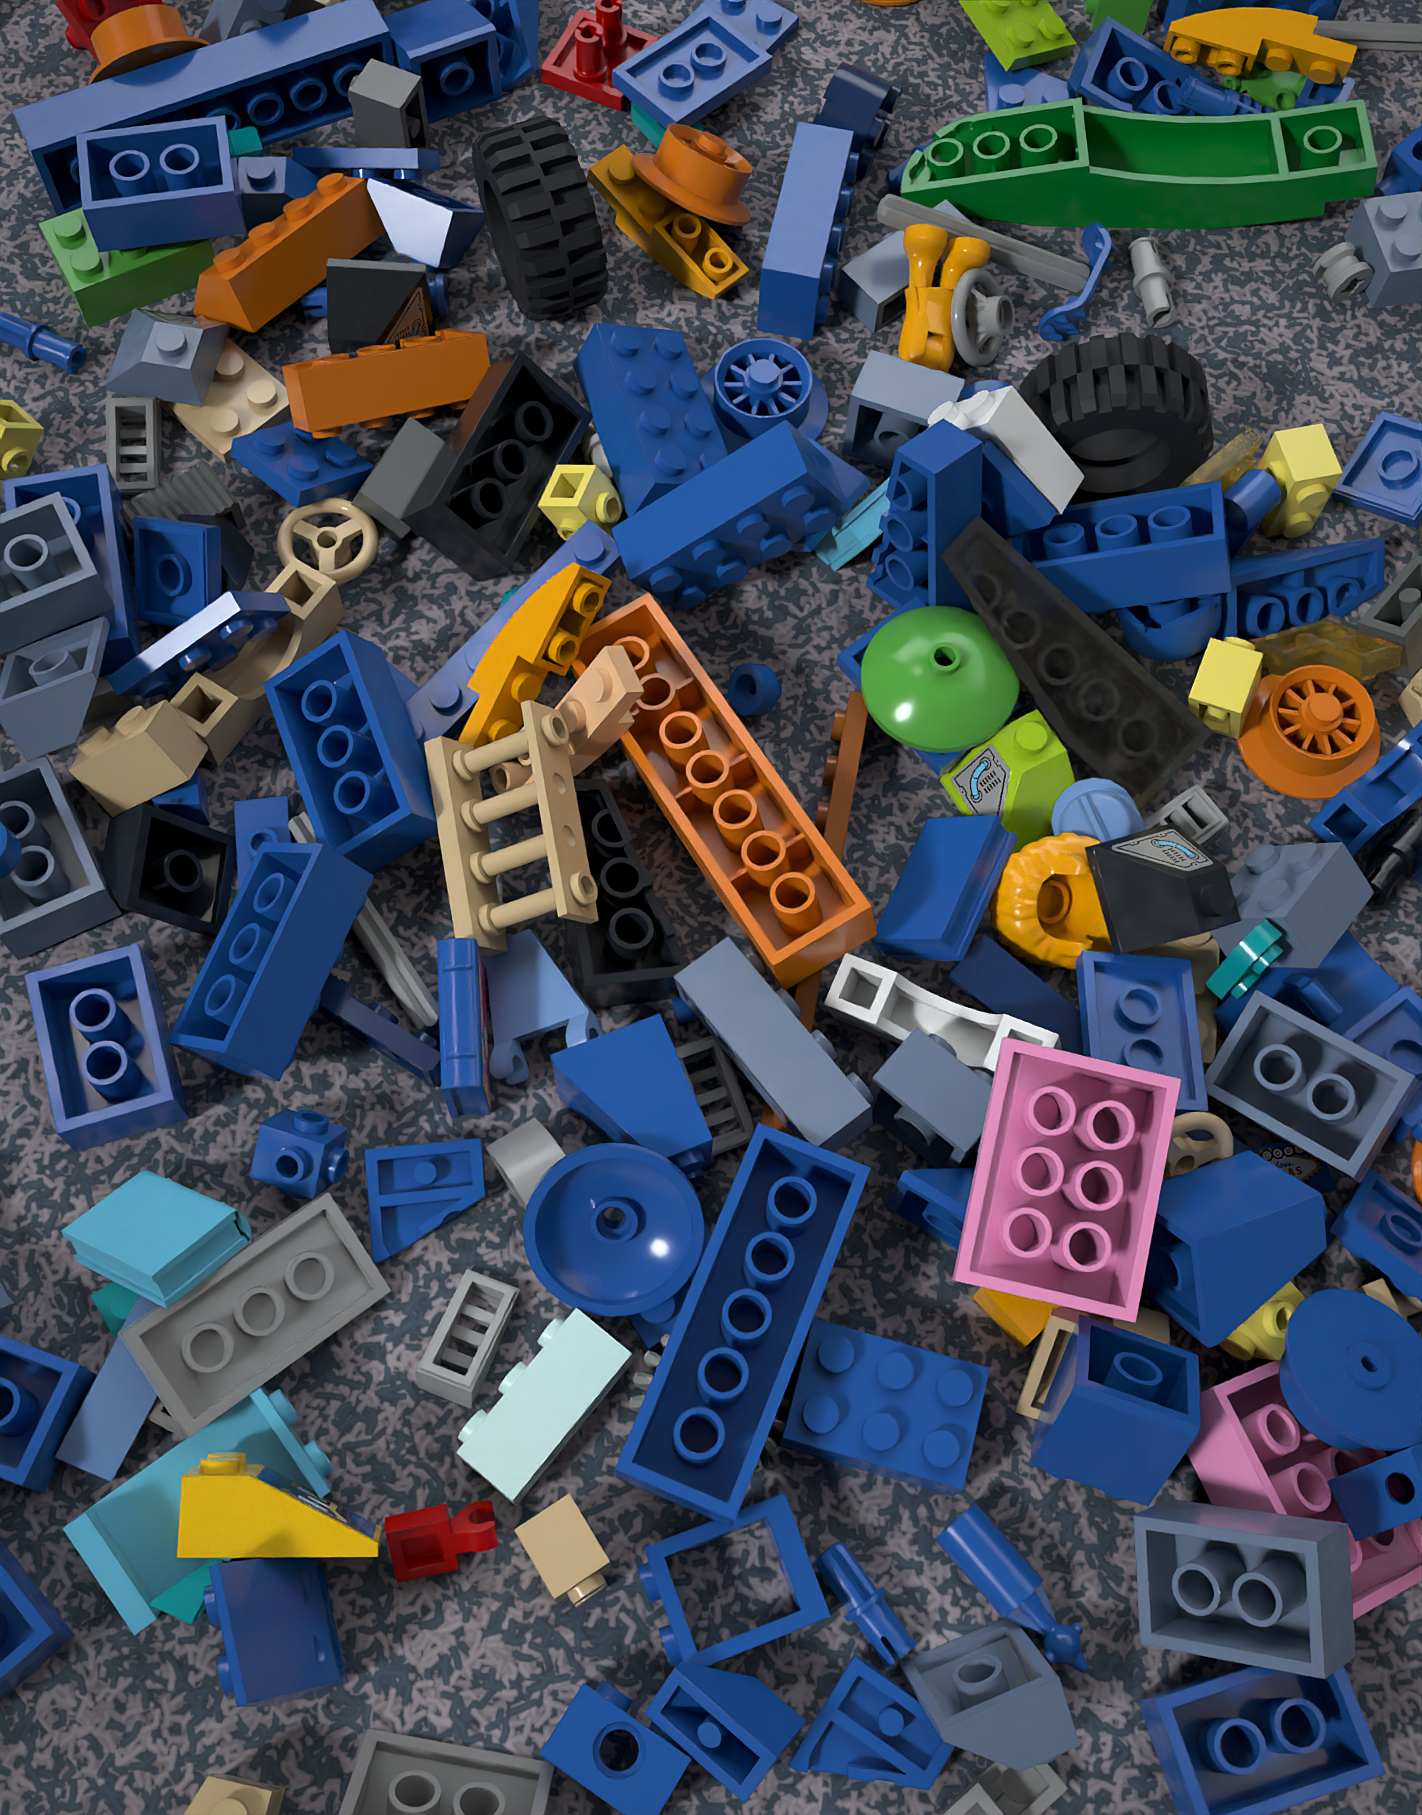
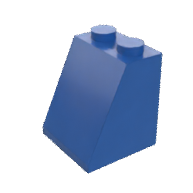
(451, 52)
(636, 1094)
(1229, 1242)
(1118, 1412)

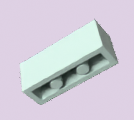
(543, 1404)

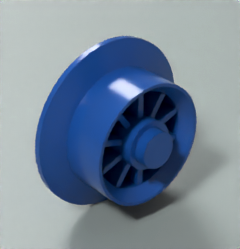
(760, 387)
(1353, 1372)

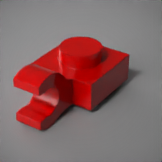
(429, 1540)

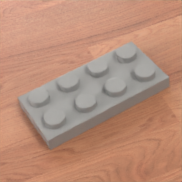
(255, 1314)

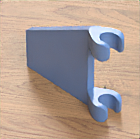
(528, 999)

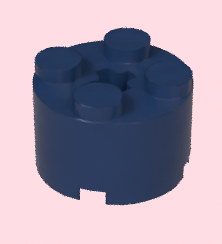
(860, 104)

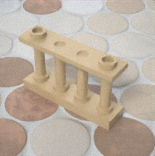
(465, 840)

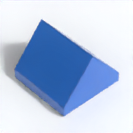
(186, 800)

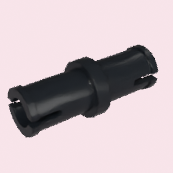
(1395, 857)

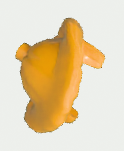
(1049, 903)

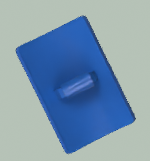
(1334, 994)

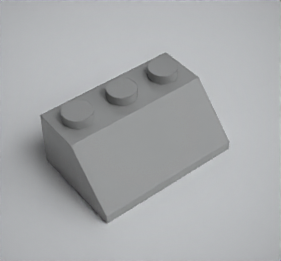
(439, 1778)

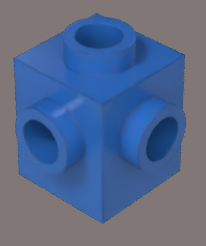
(300, 1153)

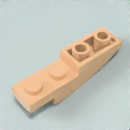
(594, 713)

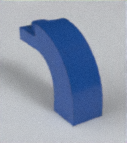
(1376, 799)

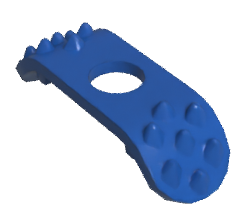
(1065, 319)

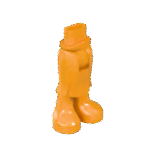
(926, 328)

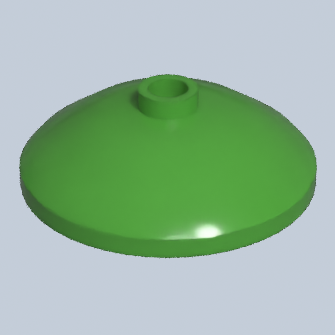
(932, 703)

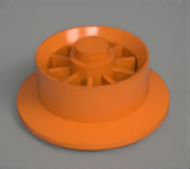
(140, 39)
(698, 174)
(1310, 732)

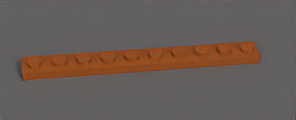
(832, 822)

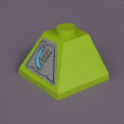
(1014, 777)

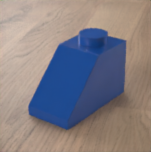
(269, 185)
(725, 1723)

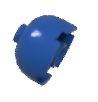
(1171, 628)

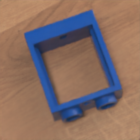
(792, 1560)

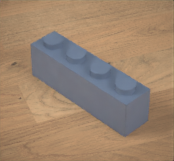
(773, 1048)

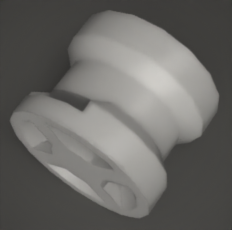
(1342, 272)

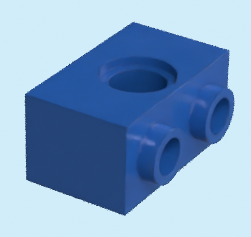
(577, 1752)

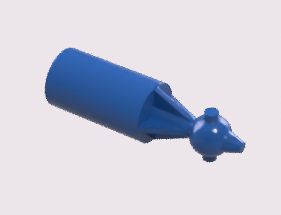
(1009, 1583)

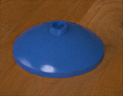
(613, 1263)

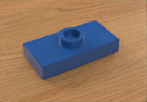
(257, 823)

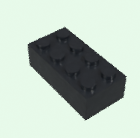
(496, 467)

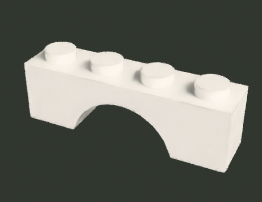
(894, 1006)

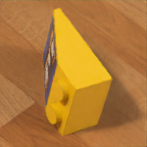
(258, 1513)

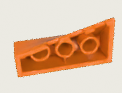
(289, 254)
(386, 381)

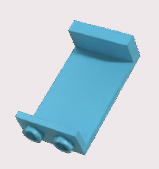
(133, 1530)

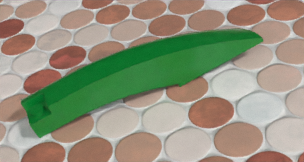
(1145, 170)

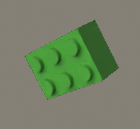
(119, 280)

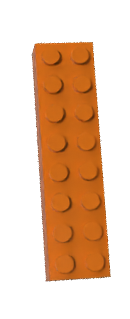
(730, 803)

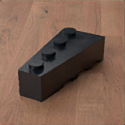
(633, 945)

